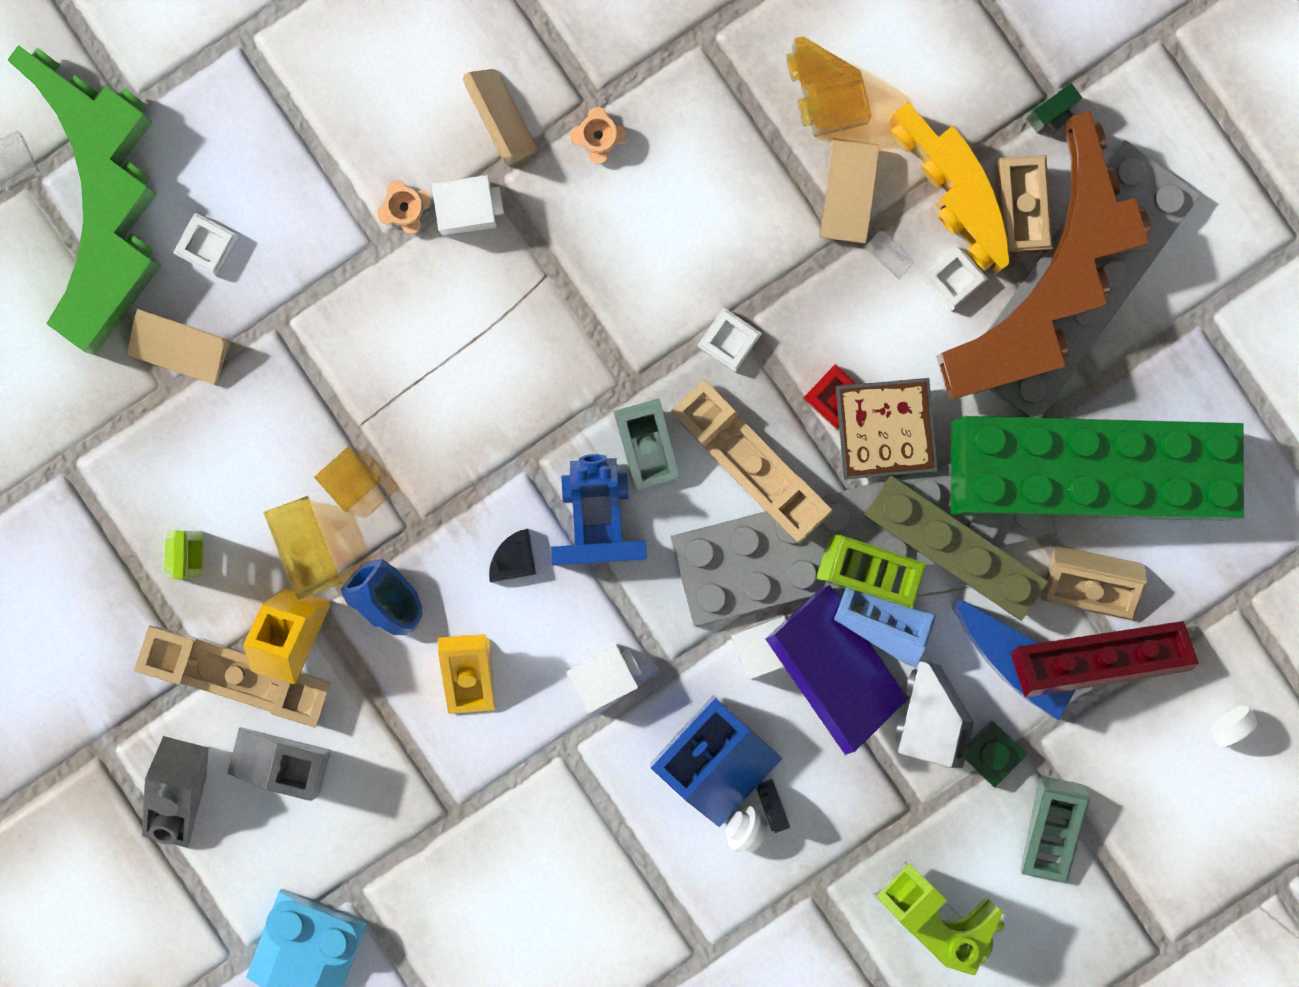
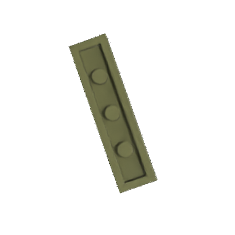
(955, 548)

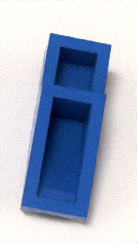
(995, 643)

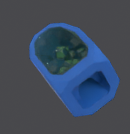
(383, 597)

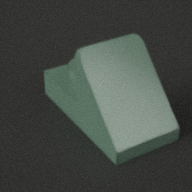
(647, 444)

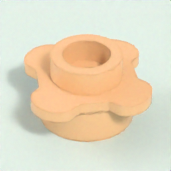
(598, 121)
(399, 194)

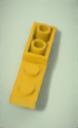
(970, 200)

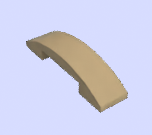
(751, 462)
(228, 674)

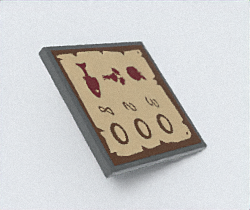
(886, 428)

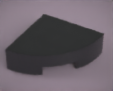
(513, 558)
(772, 806)

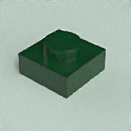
(1055, 110)
(993, 754)

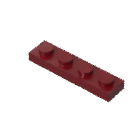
(1104, 658)

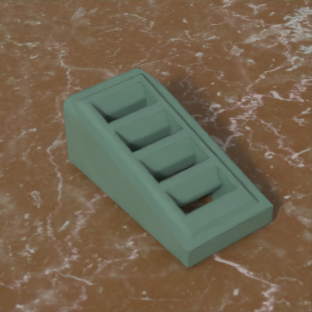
(1064, 791)

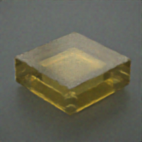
(347, 479)

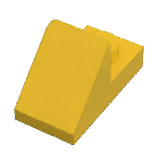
(467, 673)

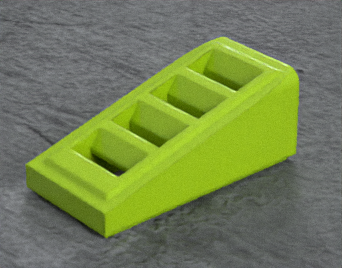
(184, 554)
(834, 557)

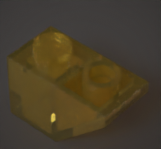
(830, 87)

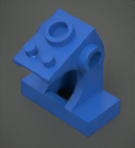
(596, 477)

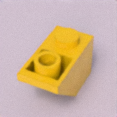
(284, 635)

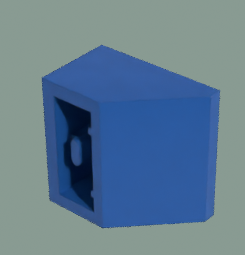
(715, 761)

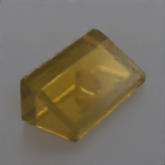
(302, 548)

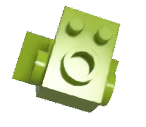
(917, 908)

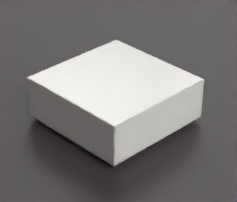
(205, 244)
(954, 277)
(729, 340)

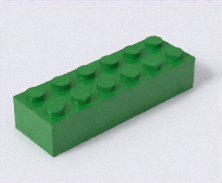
(1097, 468)

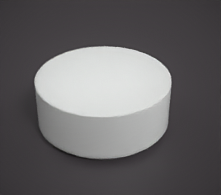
(1233, 726)

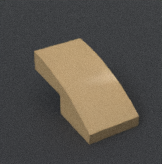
(849, 190)

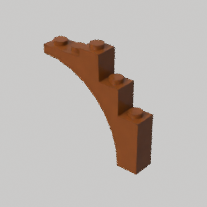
(1071, 285)

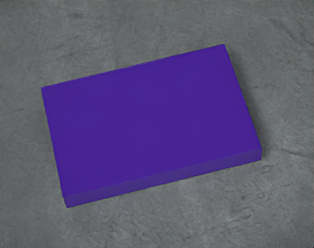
(836, 671)

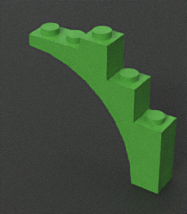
(102, 134)

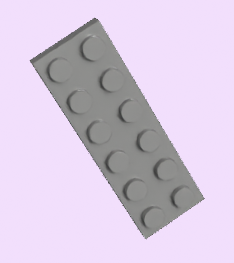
(1167, 204)

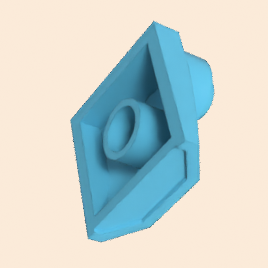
(305, 944)

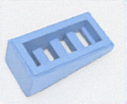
(902, 645)

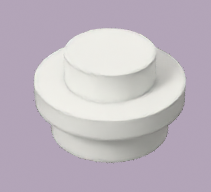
(746, 830)

